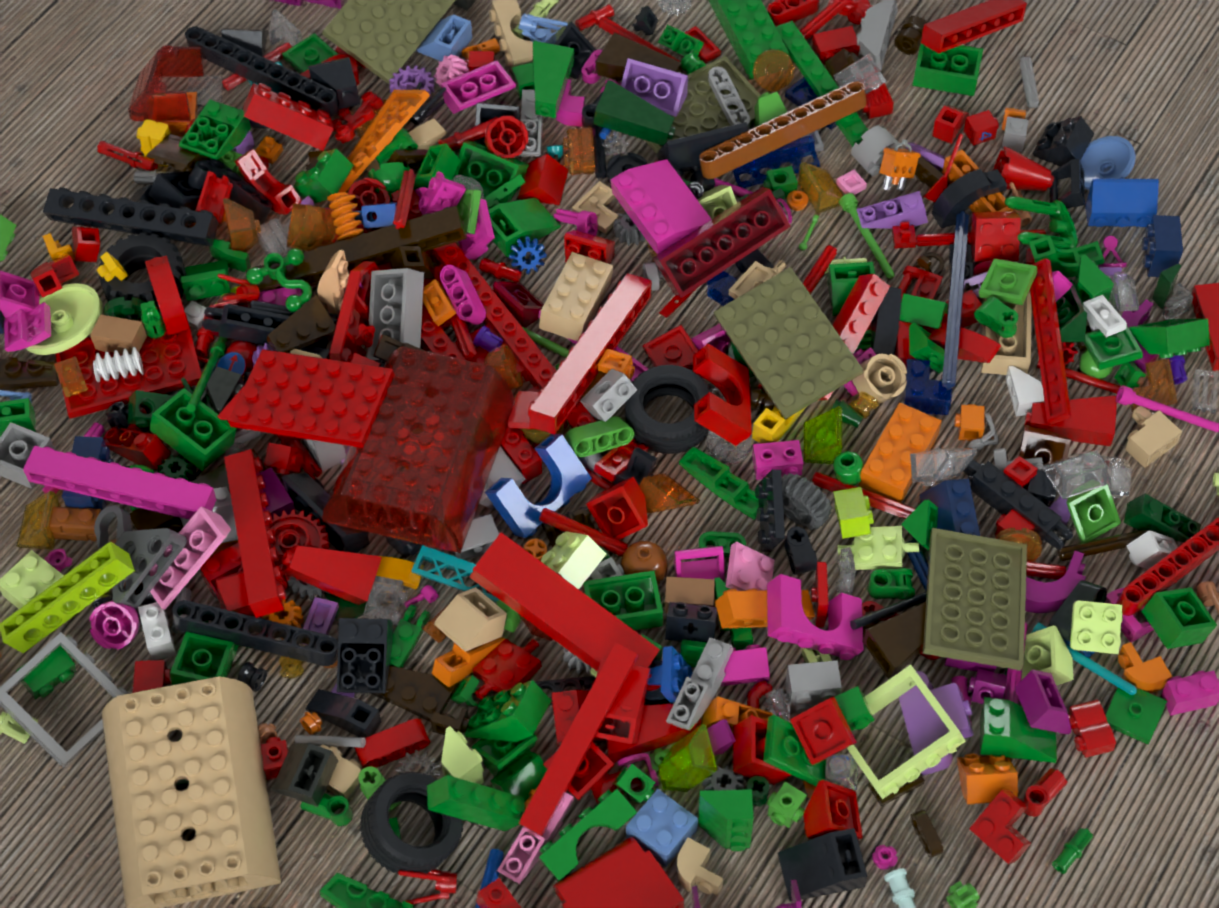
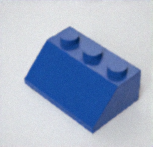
(1122, 202)

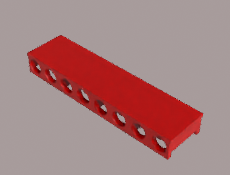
(556, 605)

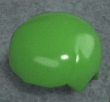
(1089, 367)

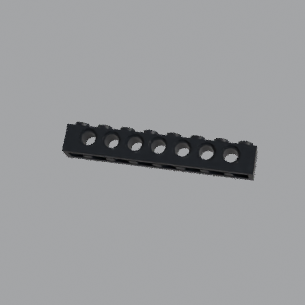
(201, 233)

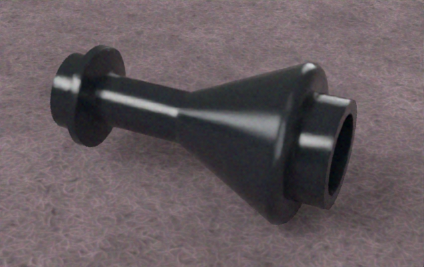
(700, 184)

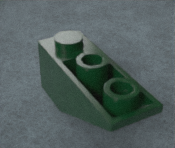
(1156, 516)

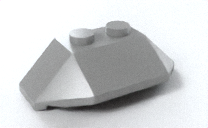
(877, 29)

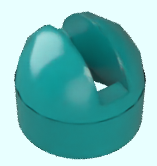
(555, 149)

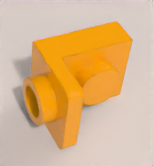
(55, 249)

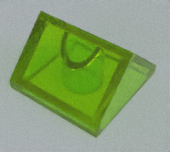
(823, 437)

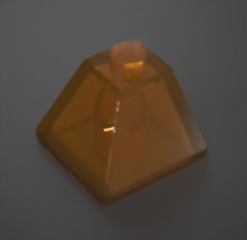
(241, 226)
(665, 494)

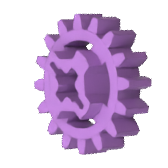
(409, 79)

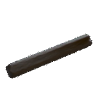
(1099, 545)

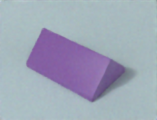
(656, 85)

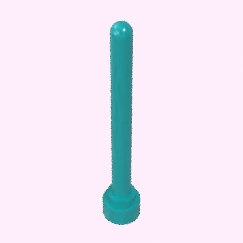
(1096, 668)

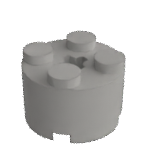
(870, 150)

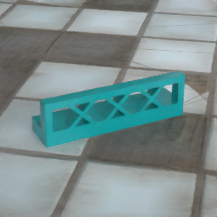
(449, 562)

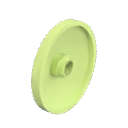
(73, 317)

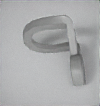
(980, 443)

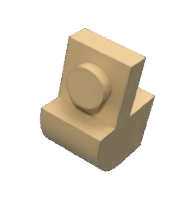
(692, 871)

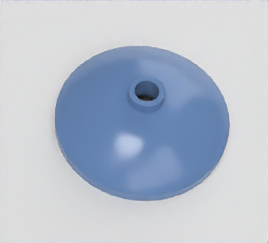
(1108, 159)

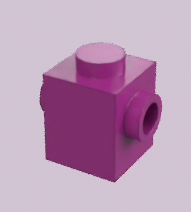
(987, 685)

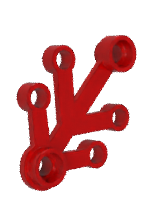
(366, 112)

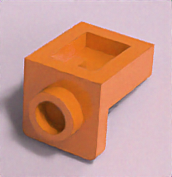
(617, 361)

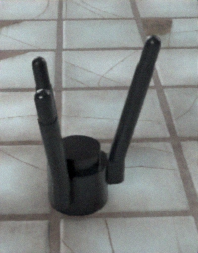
(422, 113)

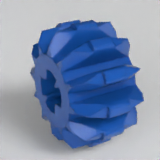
(520, 252)

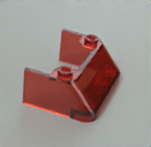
(151, 96)

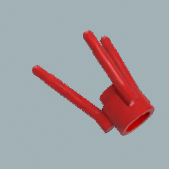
(244, 293)
(445, 882)

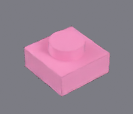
(851, 183)

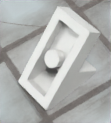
(1103, 316)

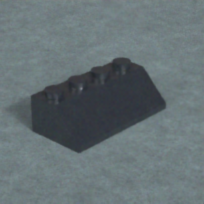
(685, 151)
(310, 496)

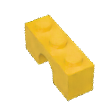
(772, 426)

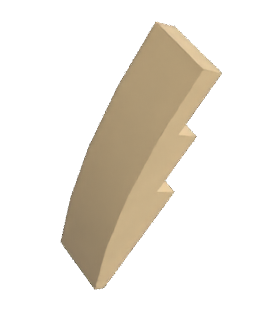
(424, 135)

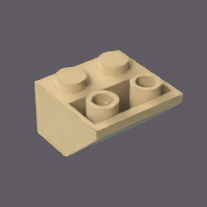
(472, 620)

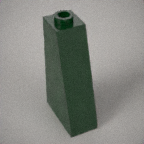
(632, 115)

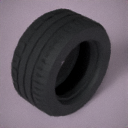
(659, 382)
(386, 846)

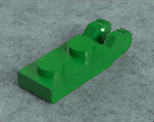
(406, 636)

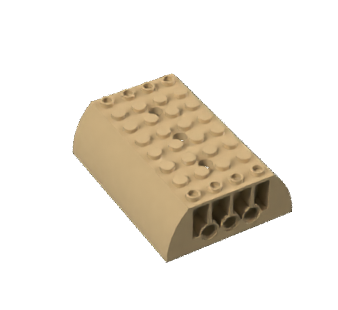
(223, 801)

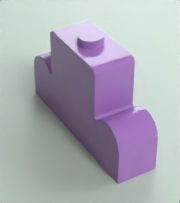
(926, 726)

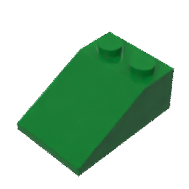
(1008, 733)

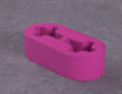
(589, 66)

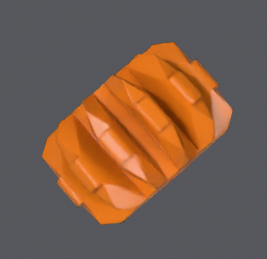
(291, 615)

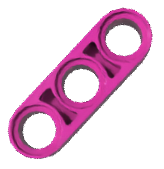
(469, 301)

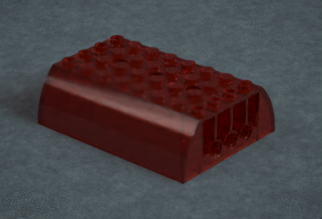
(463, 421)

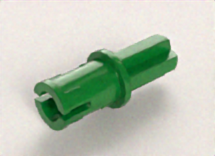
(1072, 850)

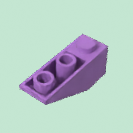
(893, 211)

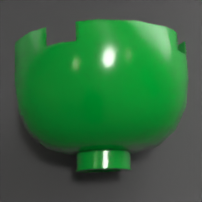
(390, 175)

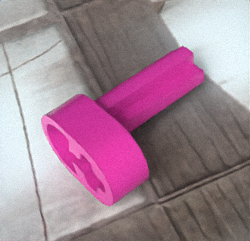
(585, 220)

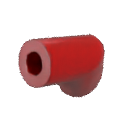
(756, 692)

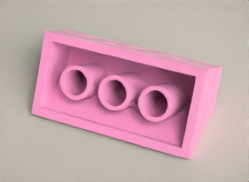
(203, 535)

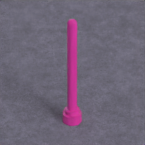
(1127, 396)

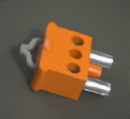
(898, 165)

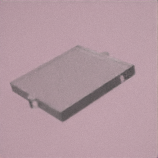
(206, 88)

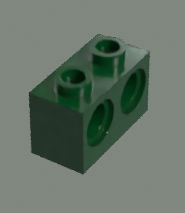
(147, 400)

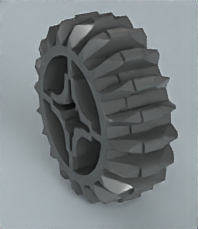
(804, 502)

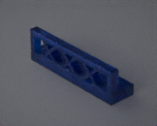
(789, 153)

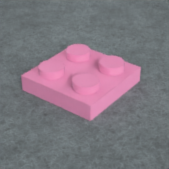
(748, 569)

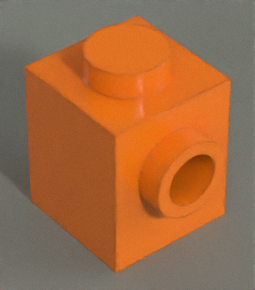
(970, 422)

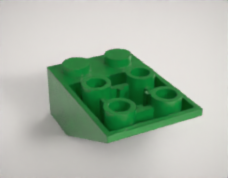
(216, 130)
(520, 219)
(509, 714)

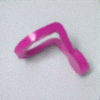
(1110, 243)
(639, 757)

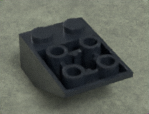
(364, 655)
(824, 865)

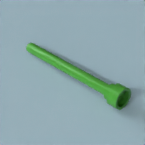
(849, 204)

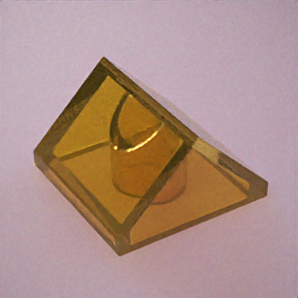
(819, 187)
(36, 521)

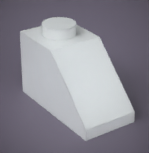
(1023, 390)
(1150, 549)

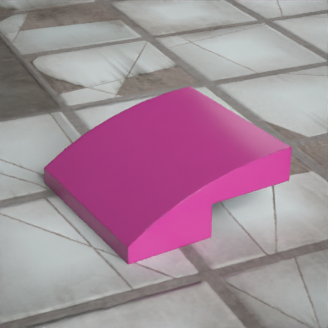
(27, 329)

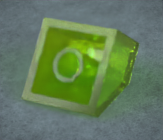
(688, 762)

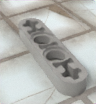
(730, 99)

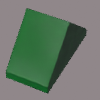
(921, 522)

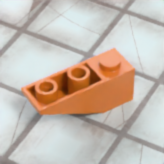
(732, 711)

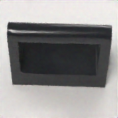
(1075, 171)

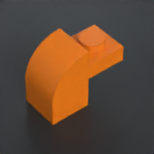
(1146, 675)

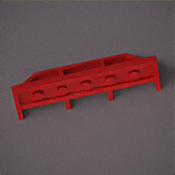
(352, 312)

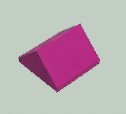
(17, 294)

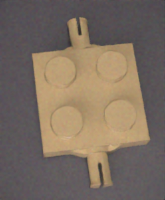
(754, 277)

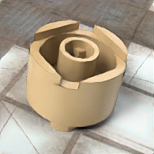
(882, 377)

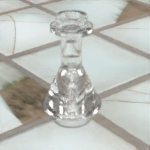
(778, 703)

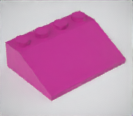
(659, 203)

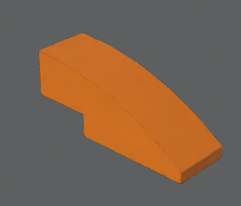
(459, 664)

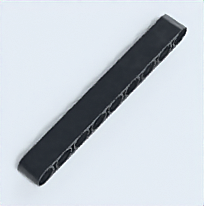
(261, 70)

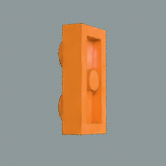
(437, 302)

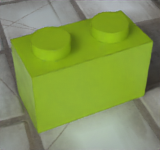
(853, 512)

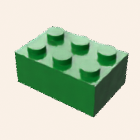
(948, 71)
(196, 434)

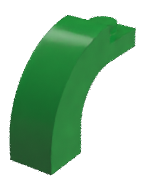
(1064, 260)

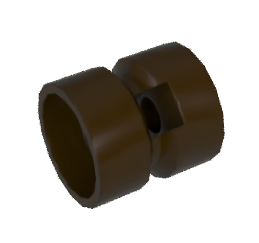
(910, 35)

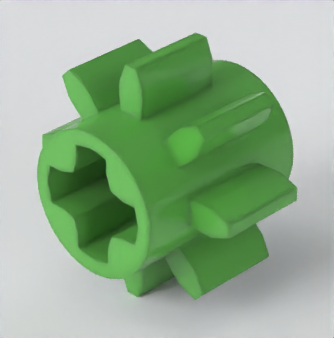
(962, 896)

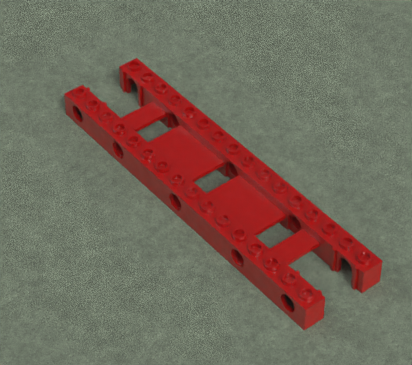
(501, 322)

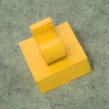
(111, 268)

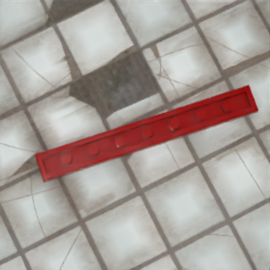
(1049, 344)
(578, 739)

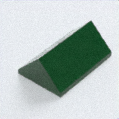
(1071, 316)

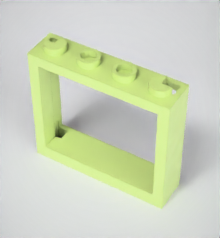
(926, 758)

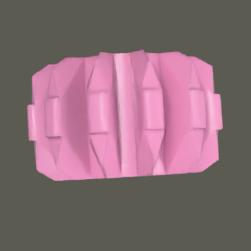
(450, 68)

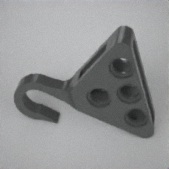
(140, 545)

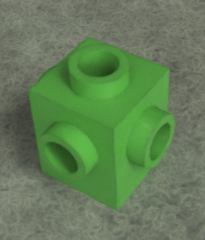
(786, 805)

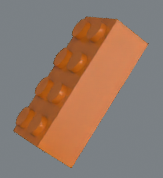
(889, 464)

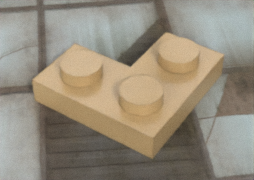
(596, 202)

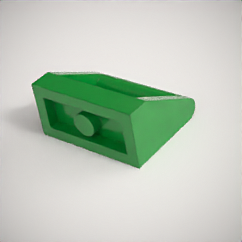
(924, 349)

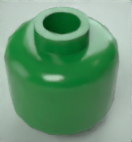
(848, 468)

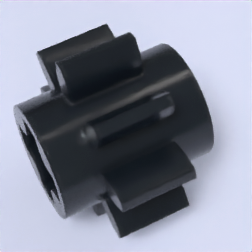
(118, 415)

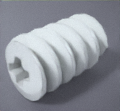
(117, 365)

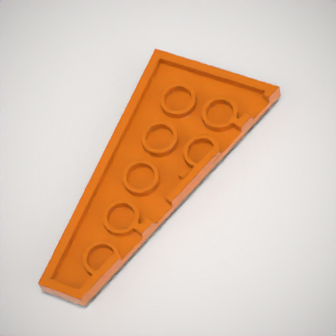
(387, 123)

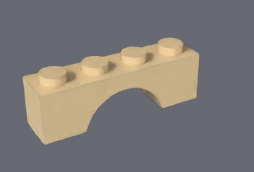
(506, 16)

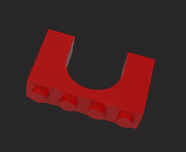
(729, 418)

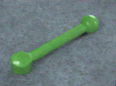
(803, 246)

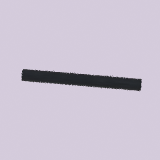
(888, 611)

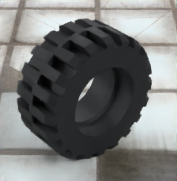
(132, 256)

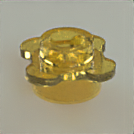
(290, 672)

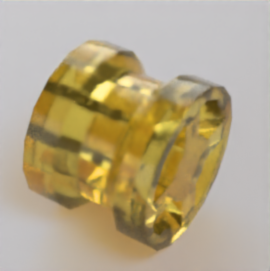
(864, 404)

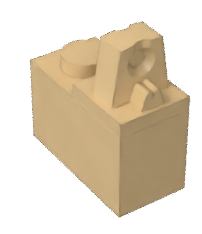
(1154, 438)

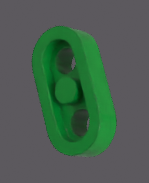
(723, 539)

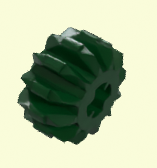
(177, 468)

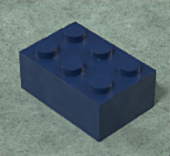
(87, 447)

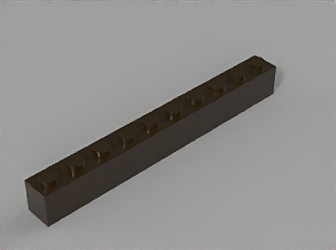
(376, 246)

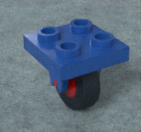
(667, 677)

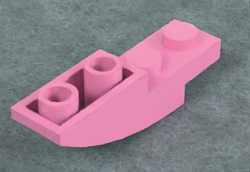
(525, 849)

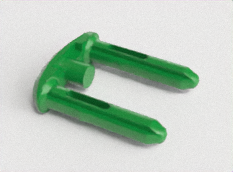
(1060, 221)

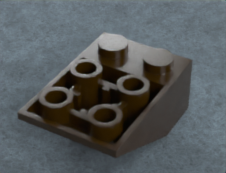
(170, 154)

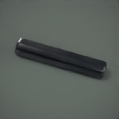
(599, 153)

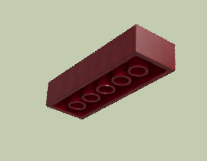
(721, 242)

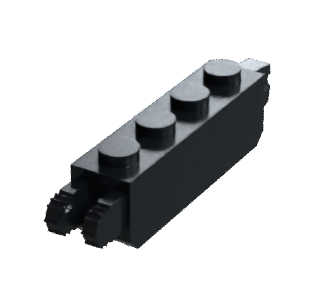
(246, 324)
(1006, 494)

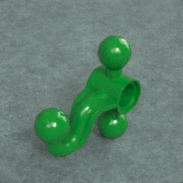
(294, 257)

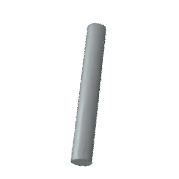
(331, 740)

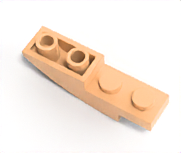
(333, 282)

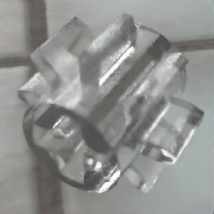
(612, 140)

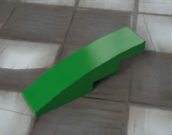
(720, 481)

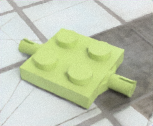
(880, 549)

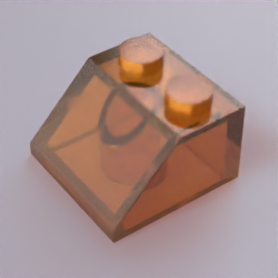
(311, 227)

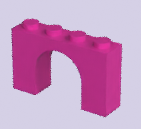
(789, 623)

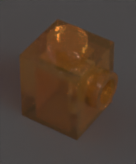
(72, 381)

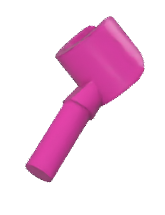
(427, 593)

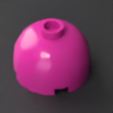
(114, 625)

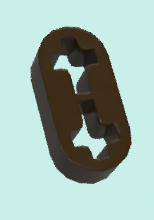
(926, 833)

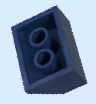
(954, 506)

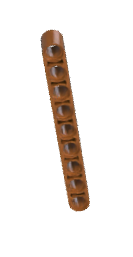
(782, 130)

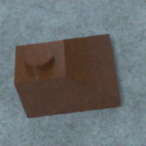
(1043, 443)

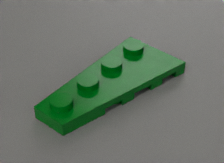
(349, 893)

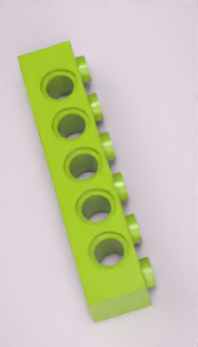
(66, 597)

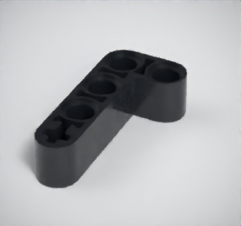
(242, 191)

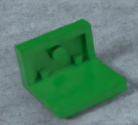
(203, 280)

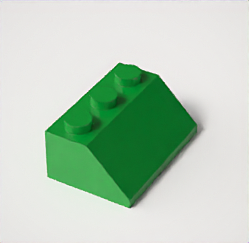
(489, 168)
(1173, 336)
(629, 598)
(727, 817)

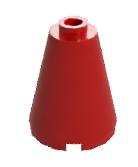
(1022, 171)

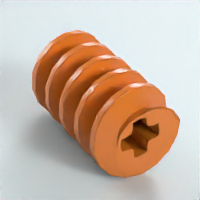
(344, 215)

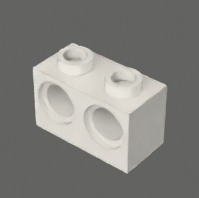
(157, 631)

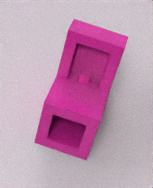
(571, 108)

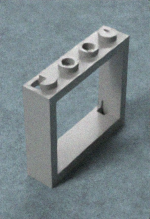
(30, 725)

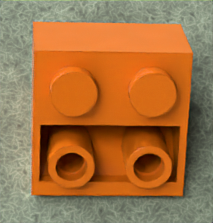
(985, 777)

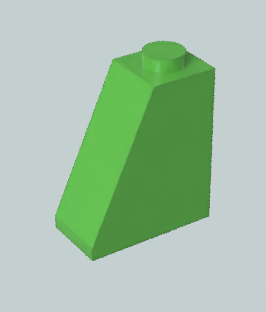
(768, 107)

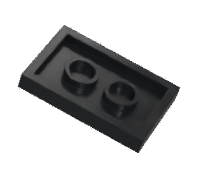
(770, 511)

